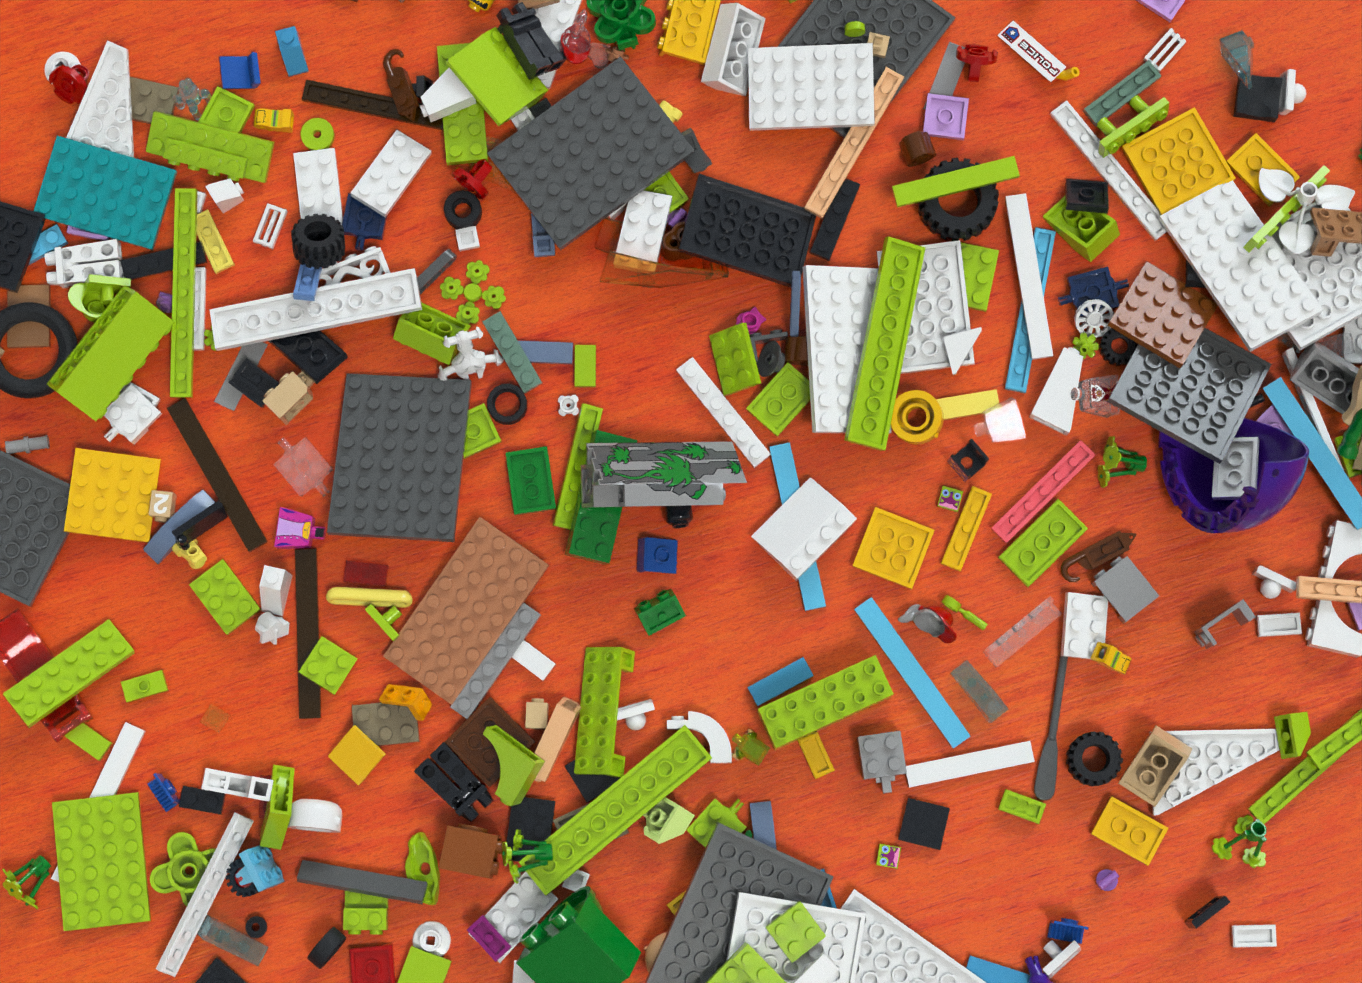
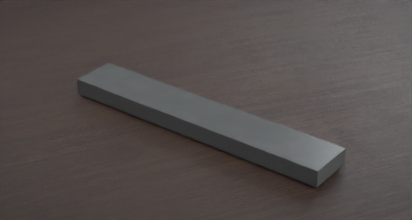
(362, 882)

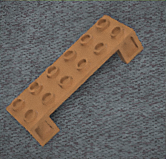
(1335, 227)

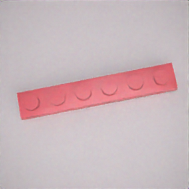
(1042, 492)

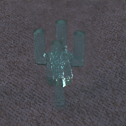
(191, 97)

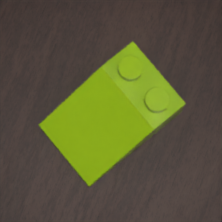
(1084, 231)

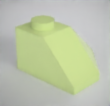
(666, 821)

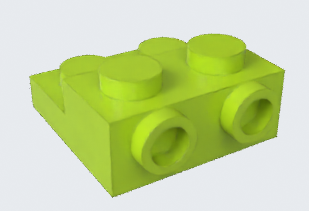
(365, 913)

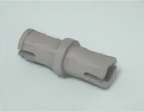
(27, 444)

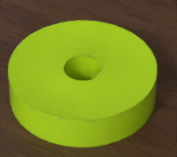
(317, 125)

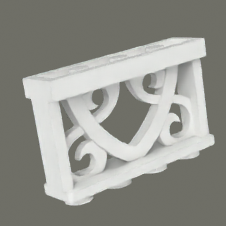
(347, 266)

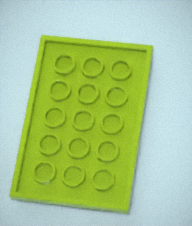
(101, 861)

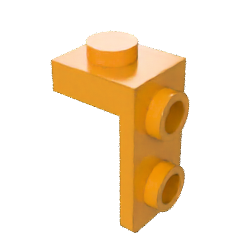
(411, 697)

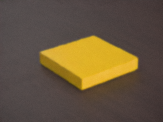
(356, 755)

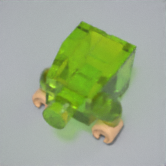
(749, 748)

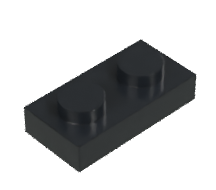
(202, 800)

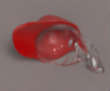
(576, 40)

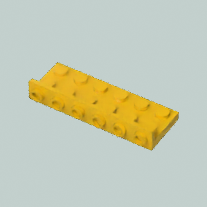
(688, 29)

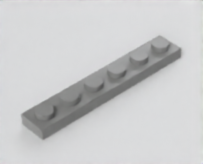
(495, 661)

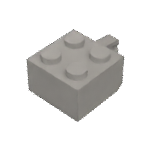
(882, 758)

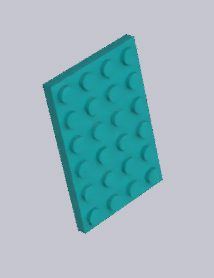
(105, 192)

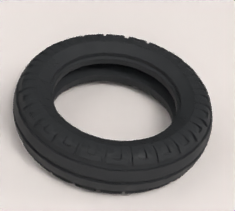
(66, 341)

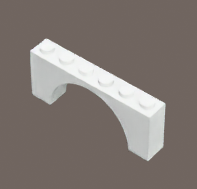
(1327, 629)

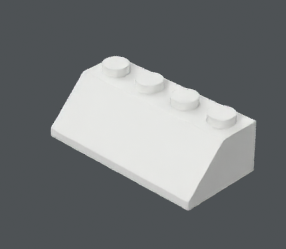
(727, 57)

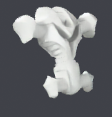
(468, 359)

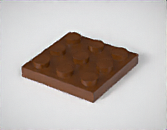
(476, 749)

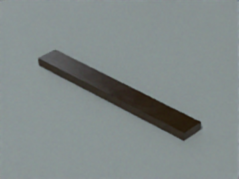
(362, 103)
(217, 475)
(307, 628)

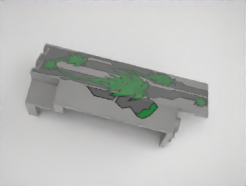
(658, 474)

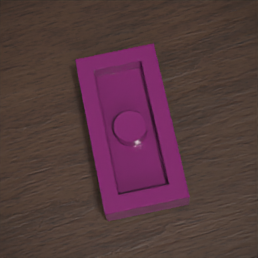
(489, 938)

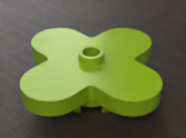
(172, 875)

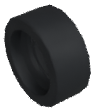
(507, 420)
(326, 947)

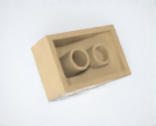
(1155, 766)

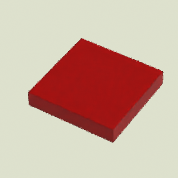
(372, 964)

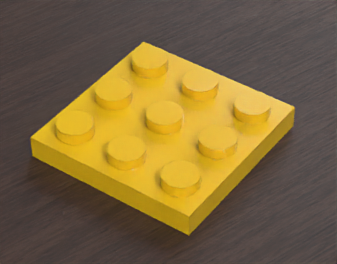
(893, 548)

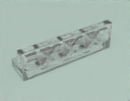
(1022, 632)

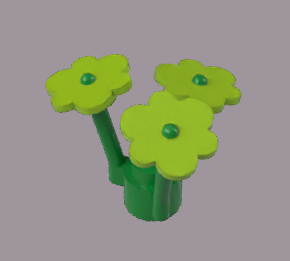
(1112, 456)
(1248, 829)
(543, 853)
(37, 868)

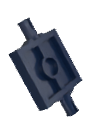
(362, 222)
(1092, 286)

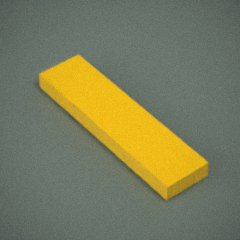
(966, 528)

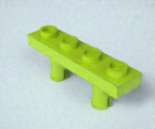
(1126, 133)

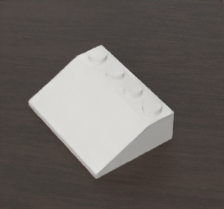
(804, 528)

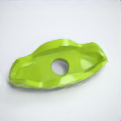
(420, 852)

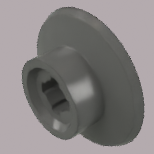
(770, 359)

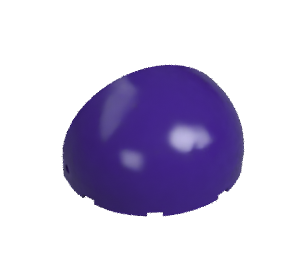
(1190, 480)

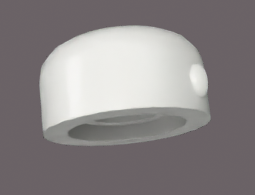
(316, 816)

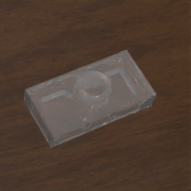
(1340, 344)

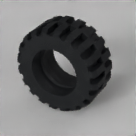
(965, 226)

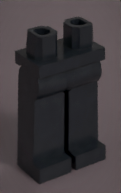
(529, 41)
(460, 797)

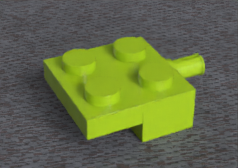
(715, 812)

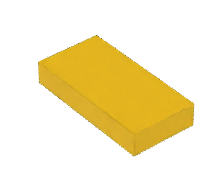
(816, 755)

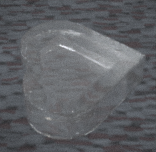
(599, 55)

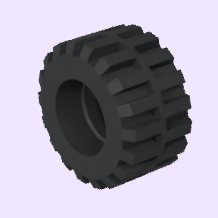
(318, 241)
(1112, 754)

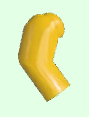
(1068, 74)

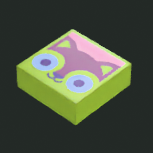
(950, 499)
(888, 856)

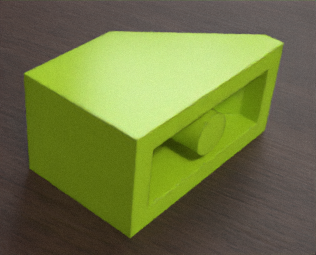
(1292, 733)

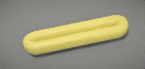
(369, 596)

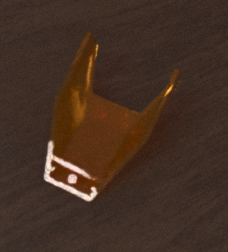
(645, 273)

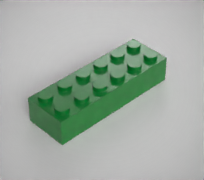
(595, 528)

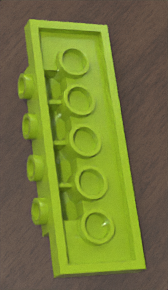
(209, 148)

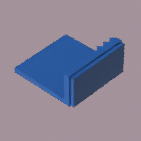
(240, 71)
(657, 555)
(164, 792)
(1066, 930)

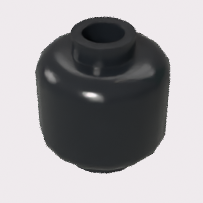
(678, 516)

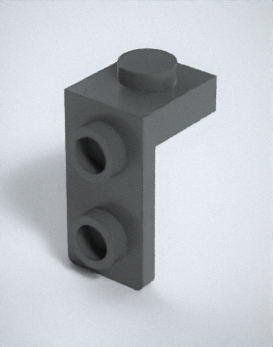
(699, 160)
(758, 338)

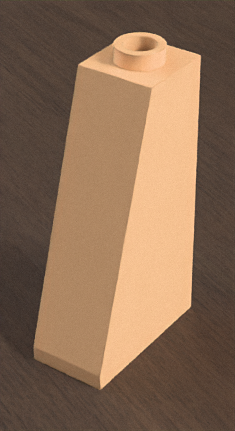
(556, 734)

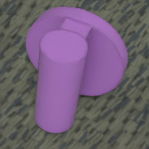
(676, 217)
(164, 302)
(1107, 879)

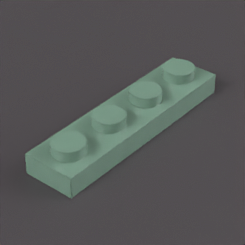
(1122, 92)
(512, 352)

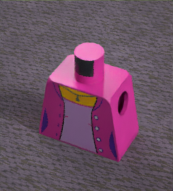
(296, 530)

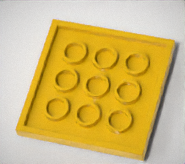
(1177, 161)
(111, 495)

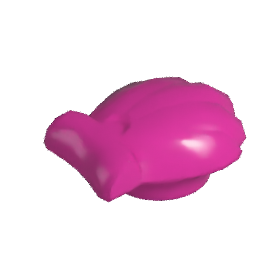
(752, 318)

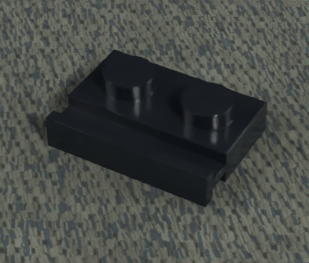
(253, 382)

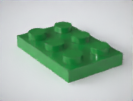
(530, 480)

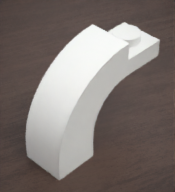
(716, 736)
(237, 784)

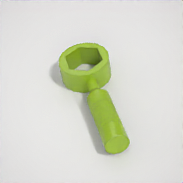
(955, 606)

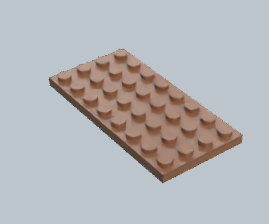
(466, 610)

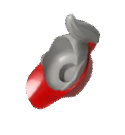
(932, 620)

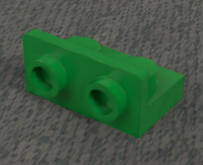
(659, 611)

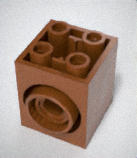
(471, 851)

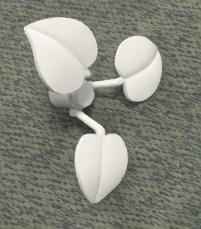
(1278, 184)

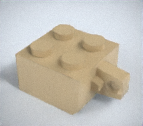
(289, 396)

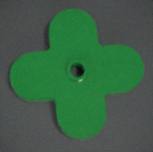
(620, 16)

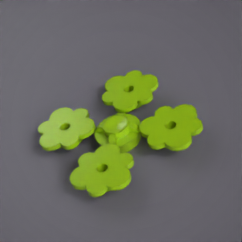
(472, 292)

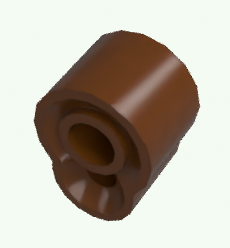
(917, 148)
(671, 244)
(796, 350)

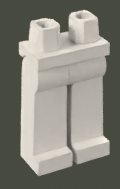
(79, 261)

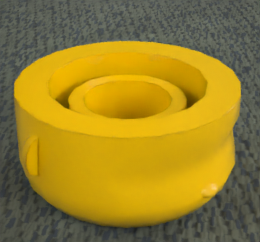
(904, 405)

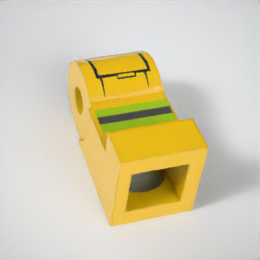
(274, 120)
(1112, 659)

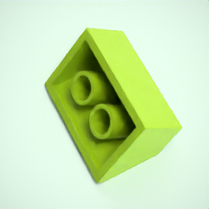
(426, 332)

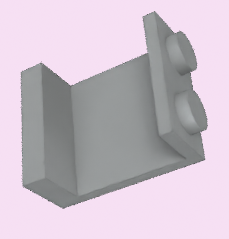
(1125, 588)
(1240, 611)

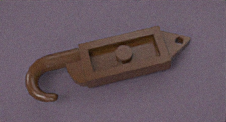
(400, 86)
(1098, 553)

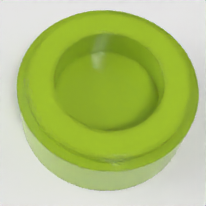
(854, 29)

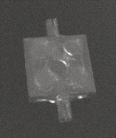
(303, 467)

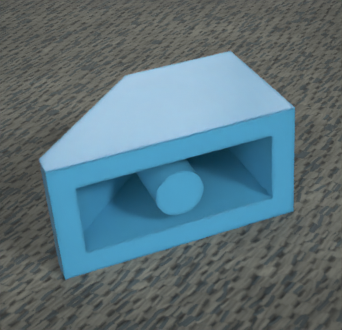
(292, 51)

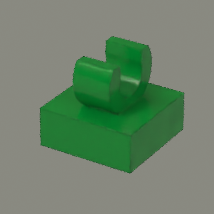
(627, 40)

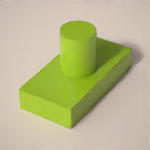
(106, 285)
(385, 620)

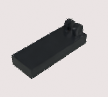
(199, 524)

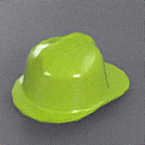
(86, 301)

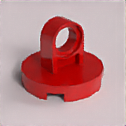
(976, 56)
(69, 83)
(472, 180)

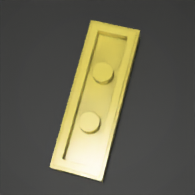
(213, 242)
(968, 404)

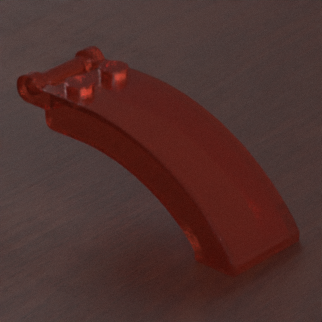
(24, 653)

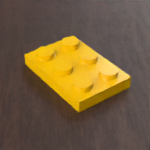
(1254, 156)
(1129, 831)

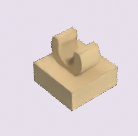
(880, 44)

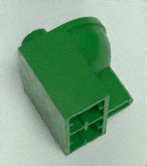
(577, 945)

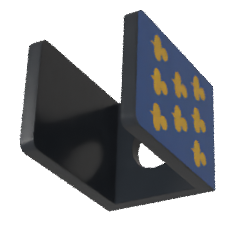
(972, 451)

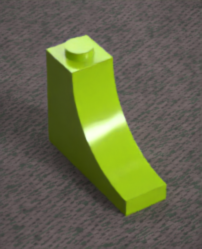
(517, 766)
(278, 808)

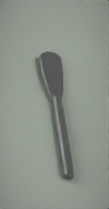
(1047, 768)

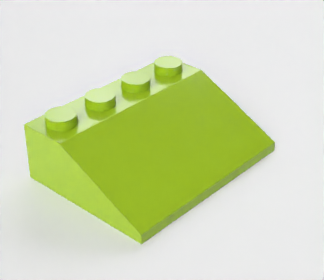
(496, 77)

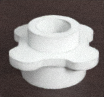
(572, 400)

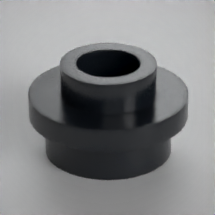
(263, 927)

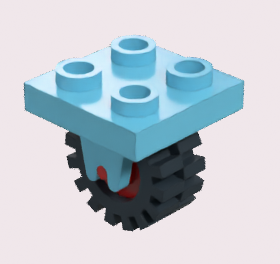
(254, 872)

